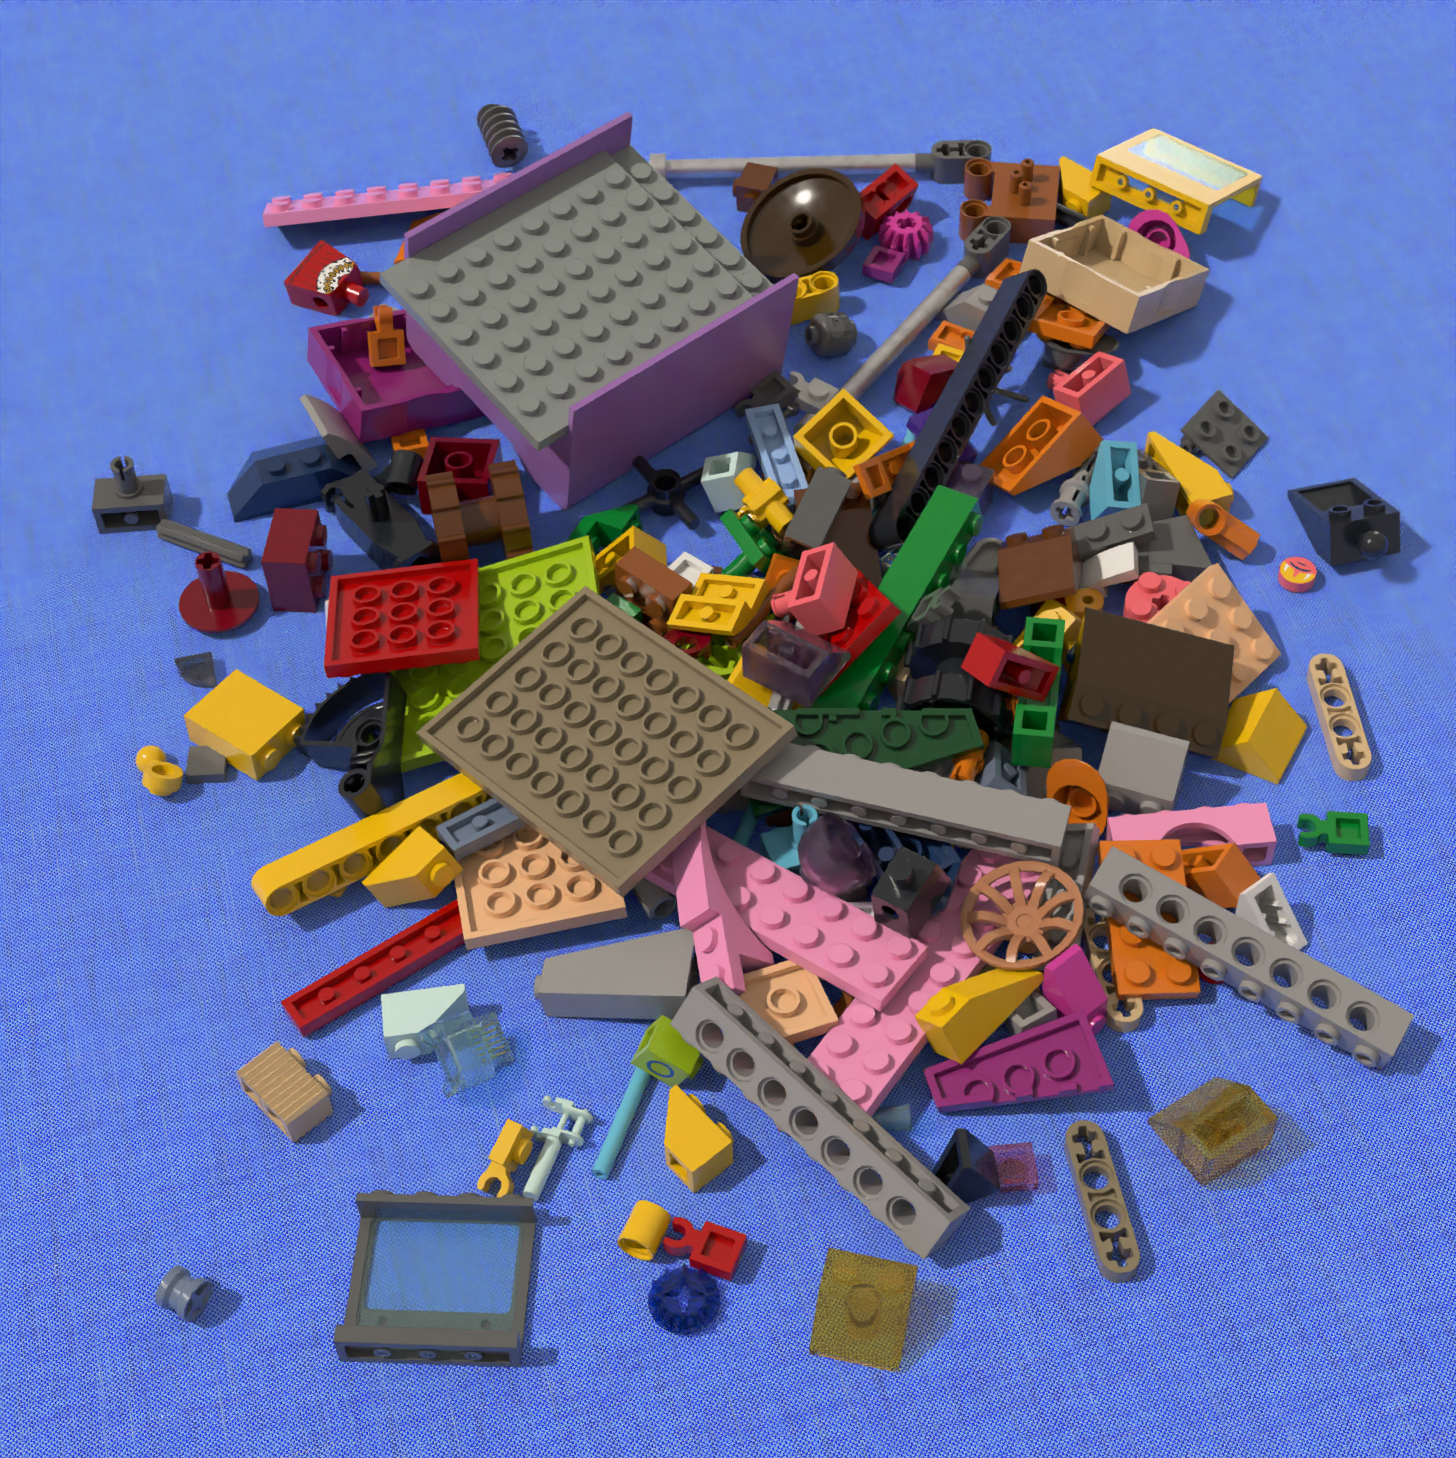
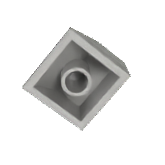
(1142, 769)

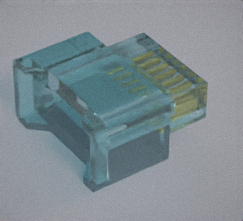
(467, 1049)

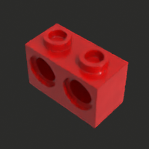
(886, 194)

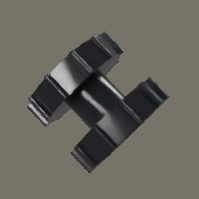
(941, 682)

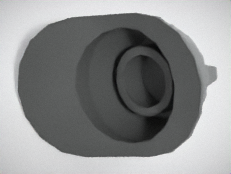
(1062, 356)

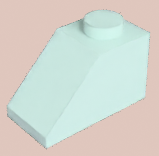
(412, 1011)

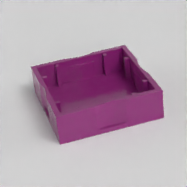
(383, 398)

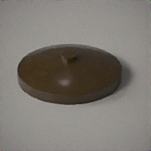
(803, 224)

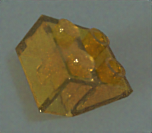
(1215, 1127)

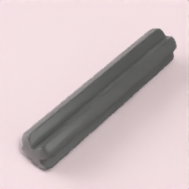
(204, 542)

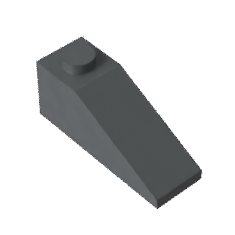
(1157, 487)

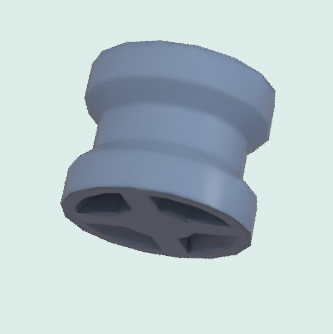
(183, 1293)

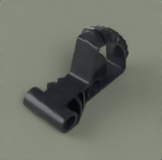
(365, 745)

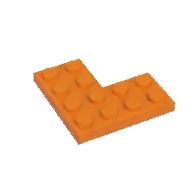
(1055, 316)

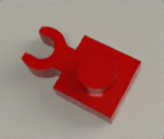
(712, 1248)

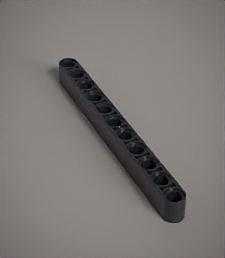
(959, 407)

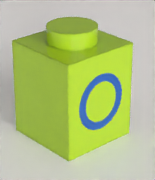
(666, 1054)

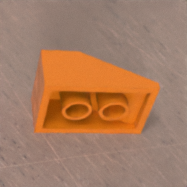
(1042, 446)

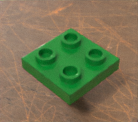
(756, 544)

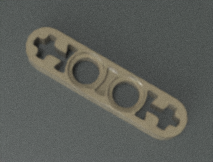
(1098, 1200)

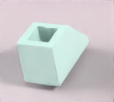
(719, 479)

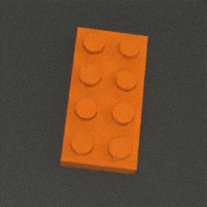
(1137, 963)

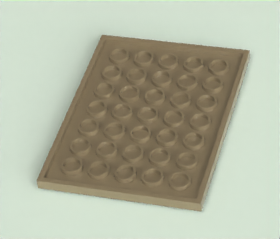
(606, 738)

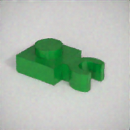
(1340, 831)

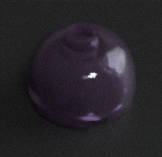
(833, 857)

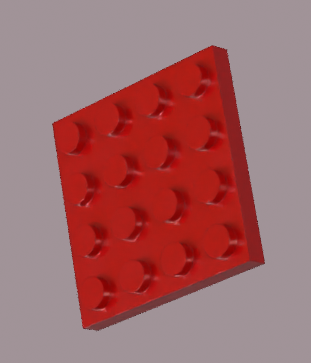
(403, 618)

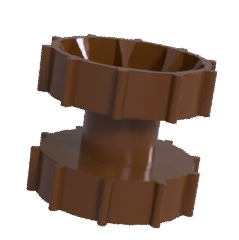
(482, 519)

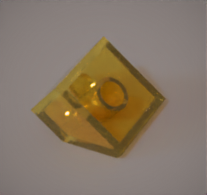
(863, 1310)

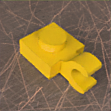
(508, 1152)

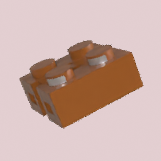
(650, 588)

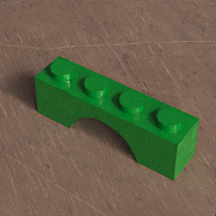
(1033, 719)

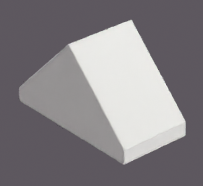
(1269, 910)

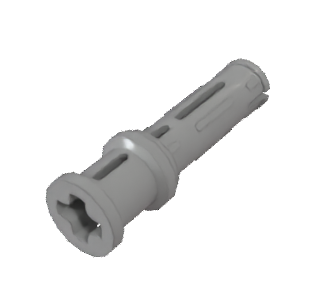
(1068, 490)

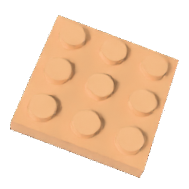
(1216, 611)

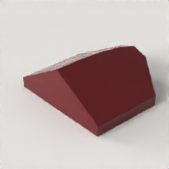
(922, 381)

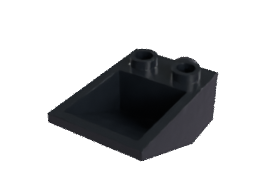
(1346, 521)

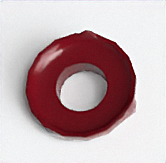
(700, 639)

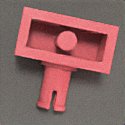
(1093, 386)
(819, 591)

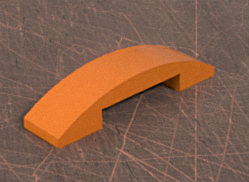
(879, 472)

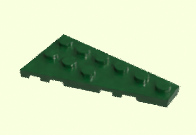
(883, 736)

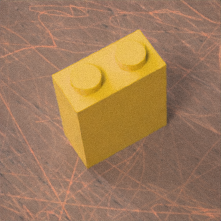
(246, 724)

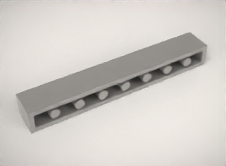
(914, 802)

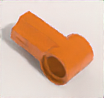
(1224, 528)

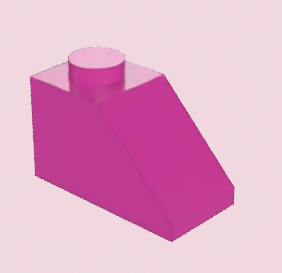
(1073, 986)

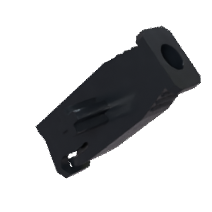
(378, 523)

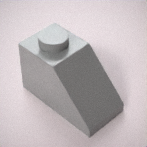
(968, 307)

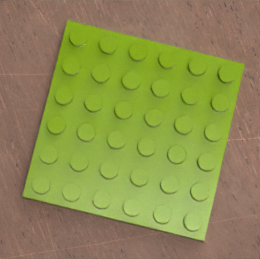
(513, 603)

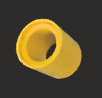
(644, 1230)

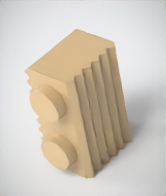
(286, 1091)

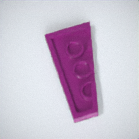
(1027, 1067)

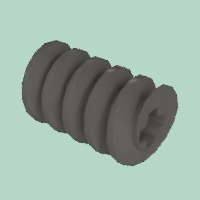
(502, 135)

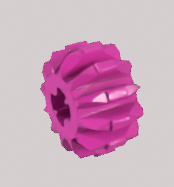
(906, 234)

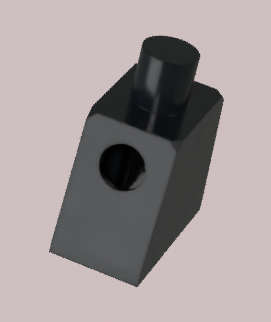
(911, 889)

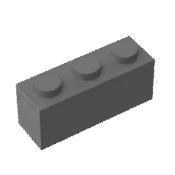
(979, 596)

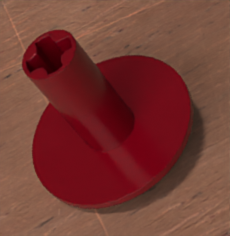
(217, 598)

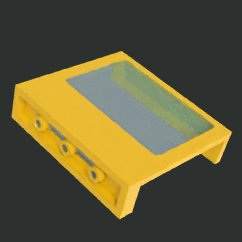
(1173, 177)

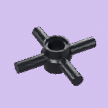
(667, 492)

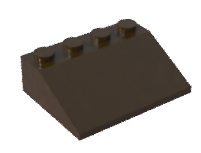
(1149, 681)

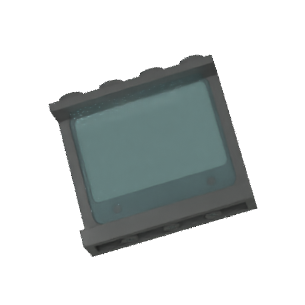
(439, 1280)

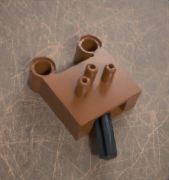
(1019, 193)

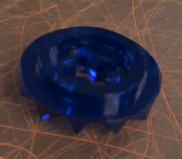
(700, 1310)

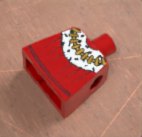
(326, 281)

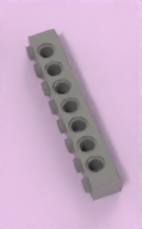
(1269, 956)
(839, 1118)

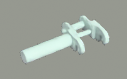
(553, 1141)

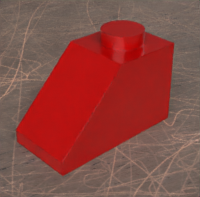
(1009, 667)

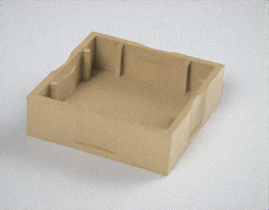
(1115, 273)

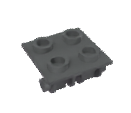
(1222, 434)

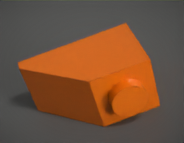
(1218, 873)

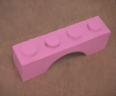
(1241, 824)

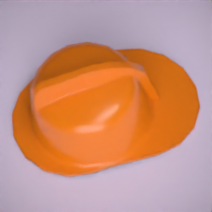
(1081, 788)

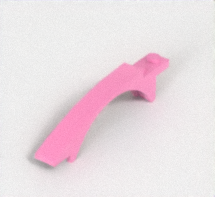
(720, 936)

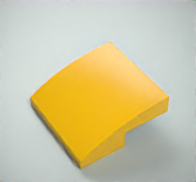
(719, 604)

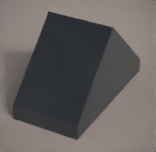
(968, 1167)

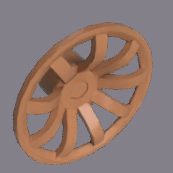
(1025, 921)

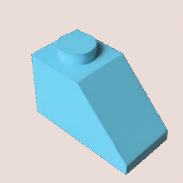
(1114, 479)

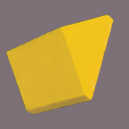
(1261, 735)

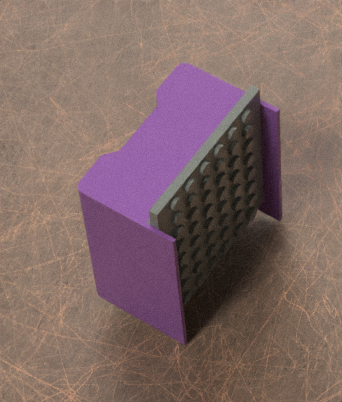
(589, 311)

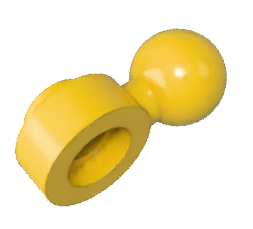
(158, 774)

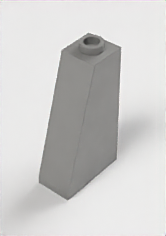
(621, 979)

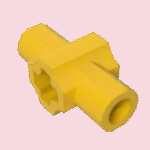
(764, 500)

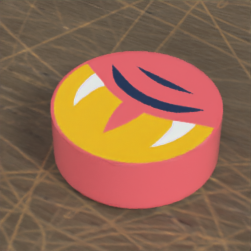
(1297, 574)

